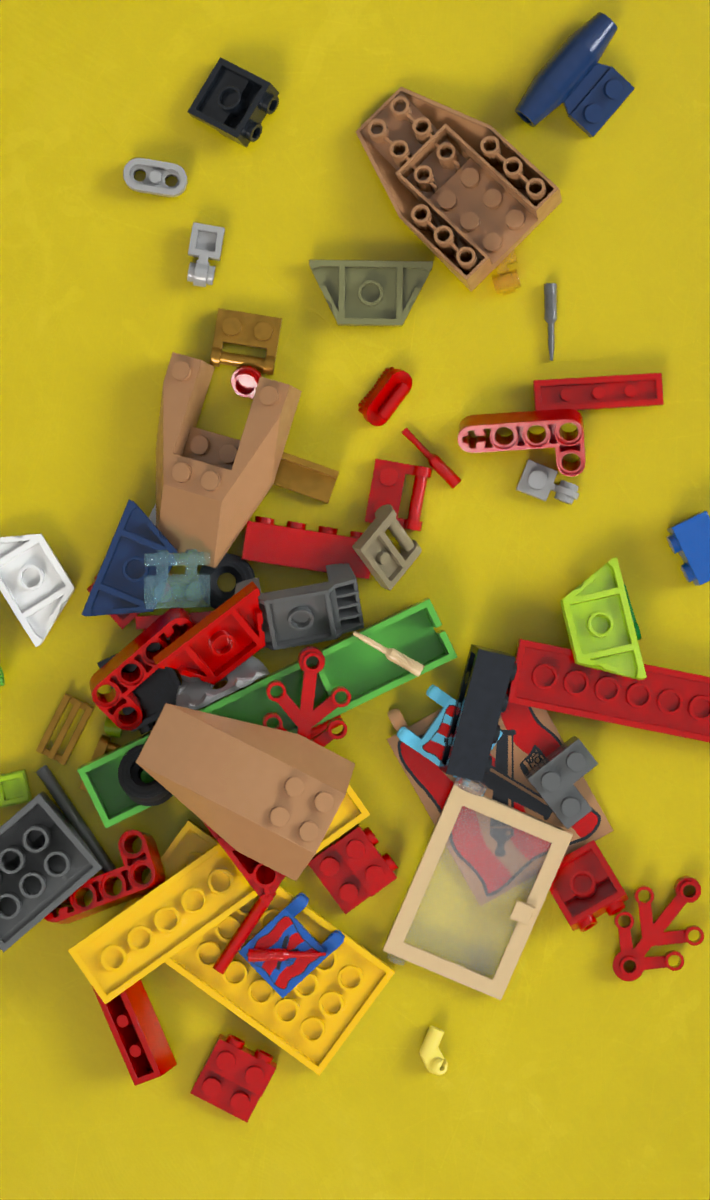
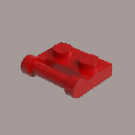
(388, 487)

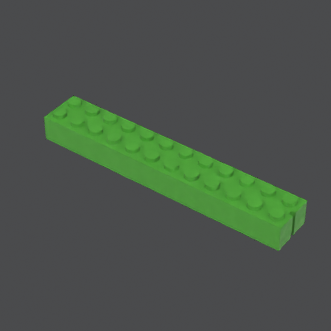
(347, 664)

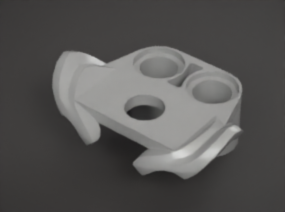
(198, 694)

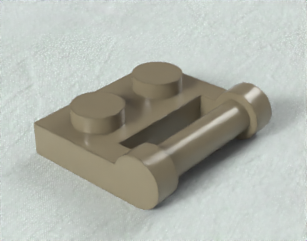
(379, 552)

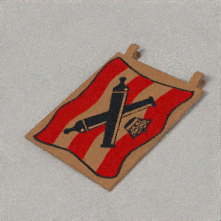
(525, 742)

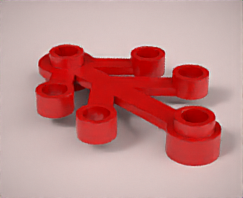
(306, 716)
(653, 933)

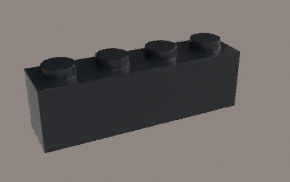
(477, 713)

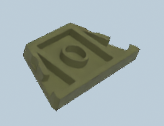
(370, 290)

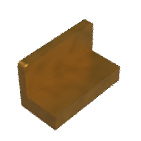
(306, 477)

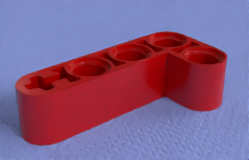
(523, 439)
(135, 653)
(102, 885)

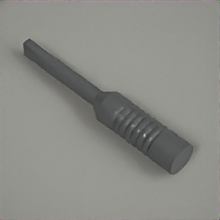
(550, 313)

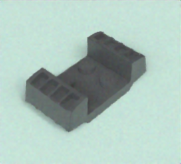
(310, 611)

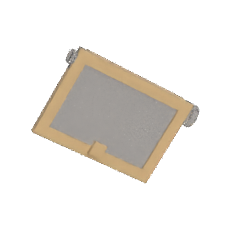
(477, 890)

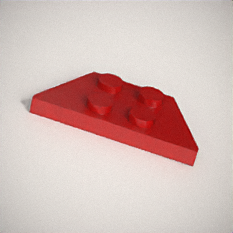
(219, 640)

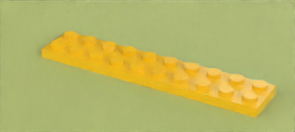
(178, 914)

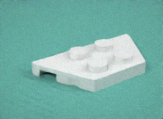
(33, 583)

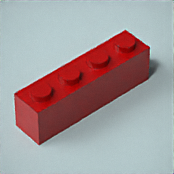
(300, 547)
(138, 1034)

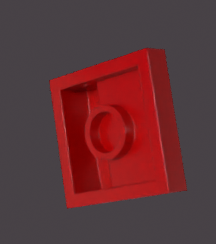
(353, 868)
(587, 887)
(234, 1077)

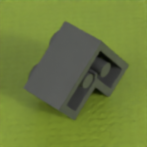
(555, 779)

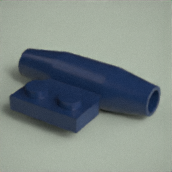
(577, 80)

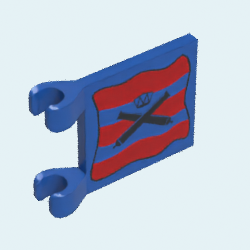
(288, 933)

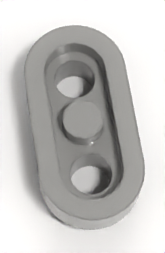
(156, 177)

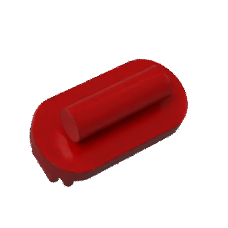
(385, 396)

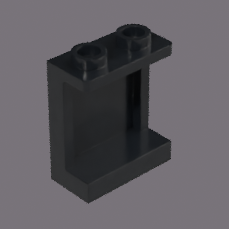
(153, 692)

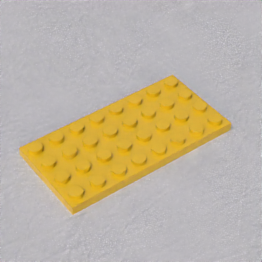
(314, 1014)

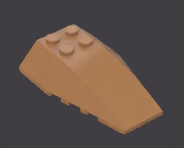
(249, 783)

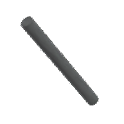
(74, 817)

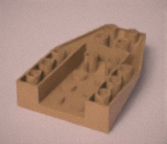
(456, 183)

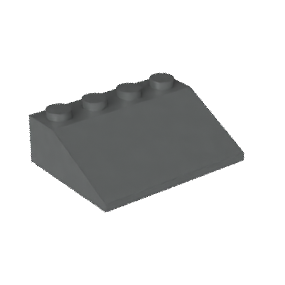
(39, 866)

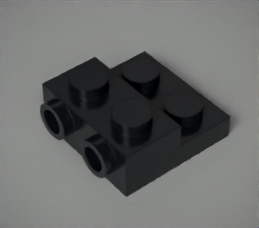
(235, 102)

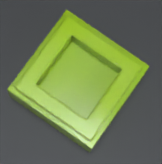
(14, 788)

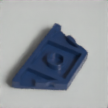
(121, 576)

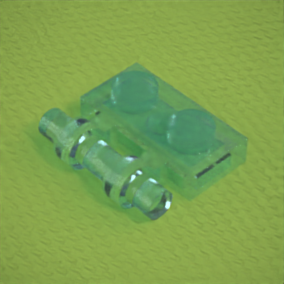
(176, 590)

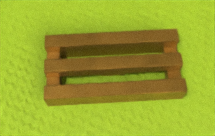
(77, 704)

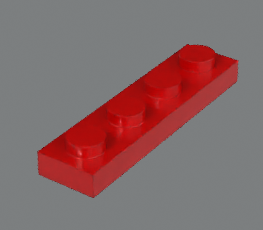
(599, 392)

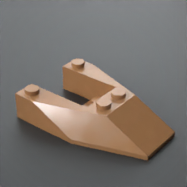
(209, 480)

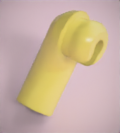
(431, 1053)

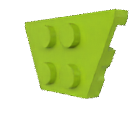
(602, 624)

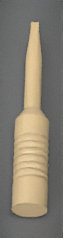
(394, 655)

